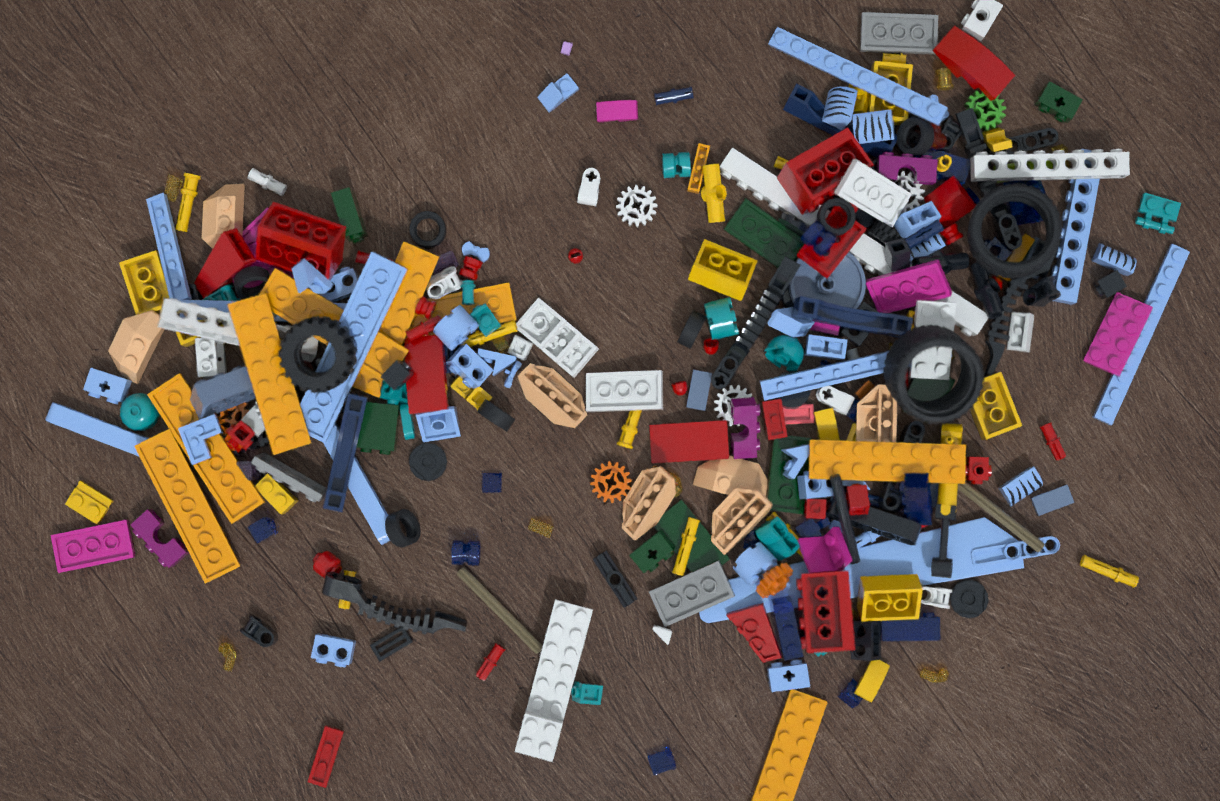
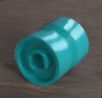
(670, 161)

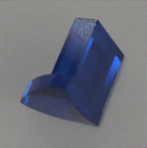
(662, 761)

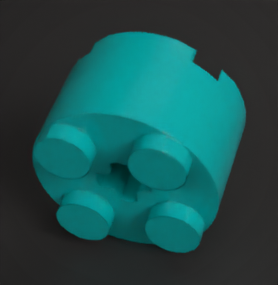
(721, 318)

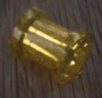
(944, 79)

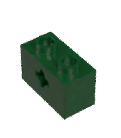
(1067, 104)
(642, 555)

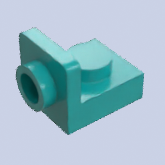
(485, 319)
(587, 693)

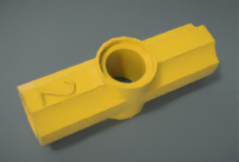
(713, 193)

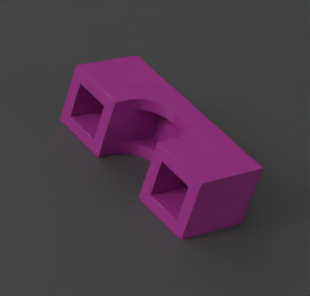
(923, 168)
(745, 443)
(147, 528)

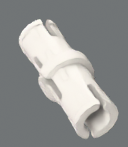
(267, 182)

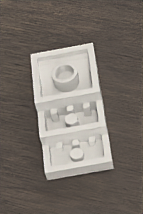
(556, 337)

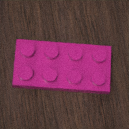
(903, 287)
(1118, 334)
(93, 546)

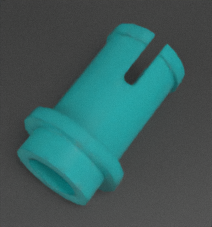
(467, 292)

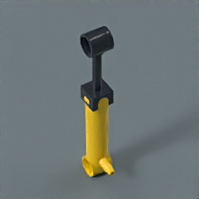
(946, 506)

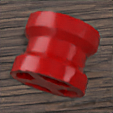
(951, 234)
(425, 307)

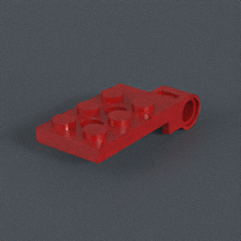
(827, 264)

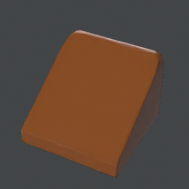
(864, 389)

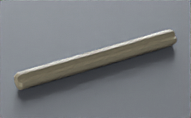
(1001, 516)
(500, 610)

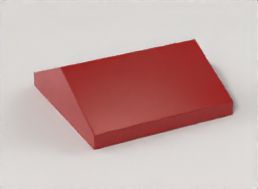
(950, 201)

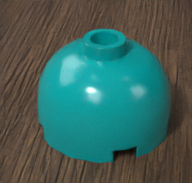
(785, 351)
(139, 412)

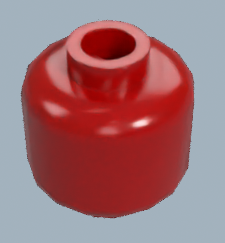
(326, 562)

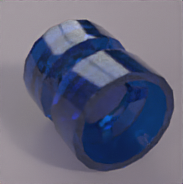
(813, 233)
(466, 552)

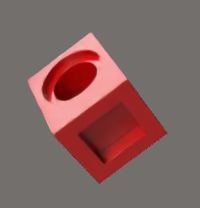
(857, 499)
(815, 508)

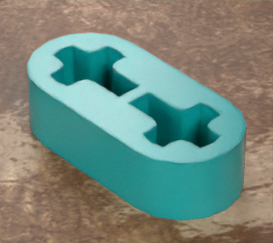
(407, 422)

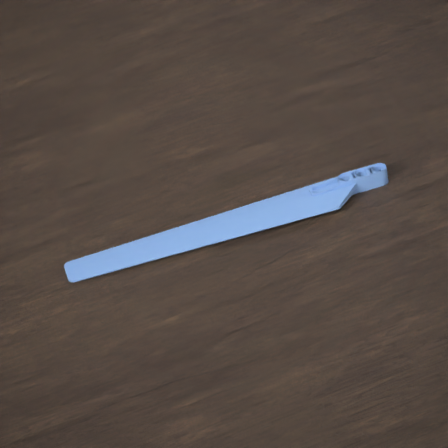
(974, 545)

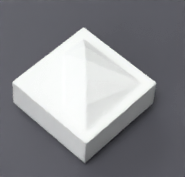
(520, 347)

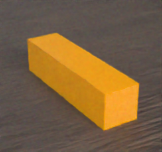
(697, 171)
(1018, 254)

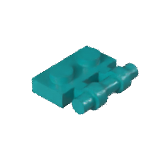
(1157, 207)

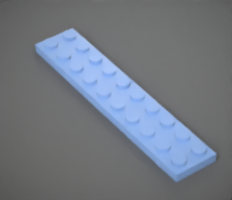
(363, 318)

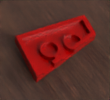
(757, 630)

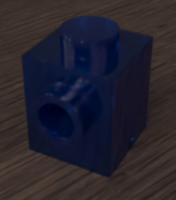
(263, 529)

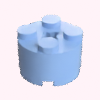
(454, 328)
(754, 564)

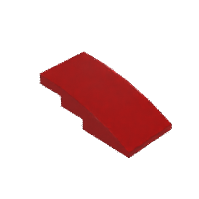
(973, 62)
(428, 385)
(689, 441)

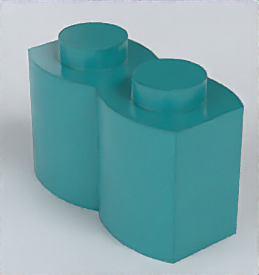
(777, 538)

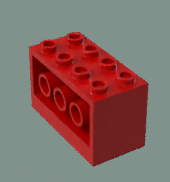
(817, 172)
(291, 235)
(839, 612)

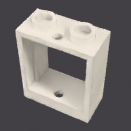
(207, 357)

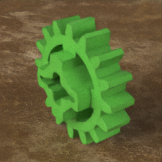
(992, 112)

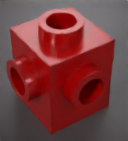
(242, 431)
(983, 467)

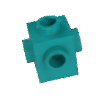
(394, 397)

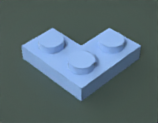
(195, 435)

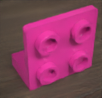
(826, 552)

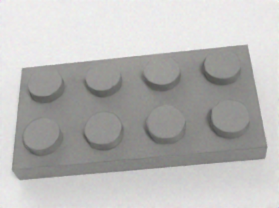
(898, 33)
(295, 479)
(692, 593)

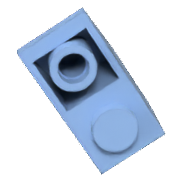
(783, 321)

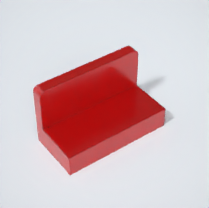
(773, 419)

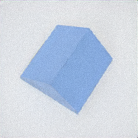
(438, 424)

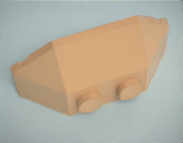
(223, 212)
(135, 344)
(552, 395)
(877, 416)
(727, 474)
(647, 501)
(737, 517)

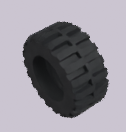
(297, 369)

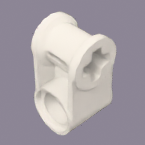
(588, 190)
(444, 283)
(838, 399)
(937, 596)

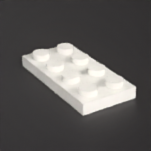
(872, 193)
(936, 361)
(624, 391)

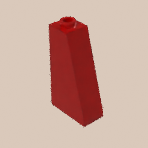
(224, 262)

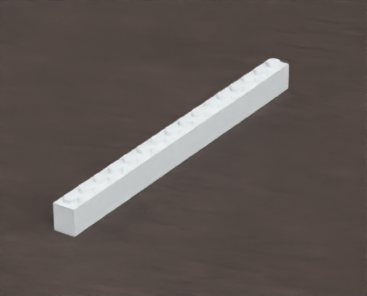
(866, 250)

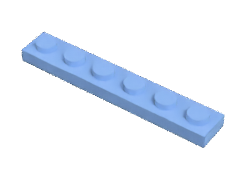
(168, 247)

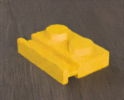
(89, 502)

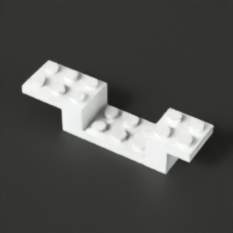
(553, 680)

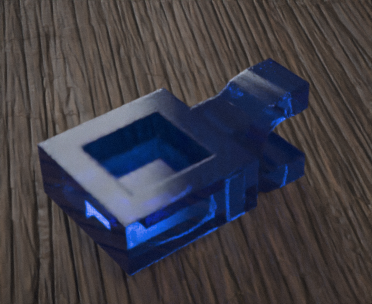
(811, 529)

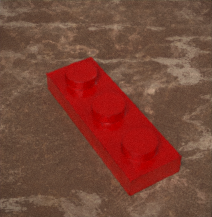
(325, 756)

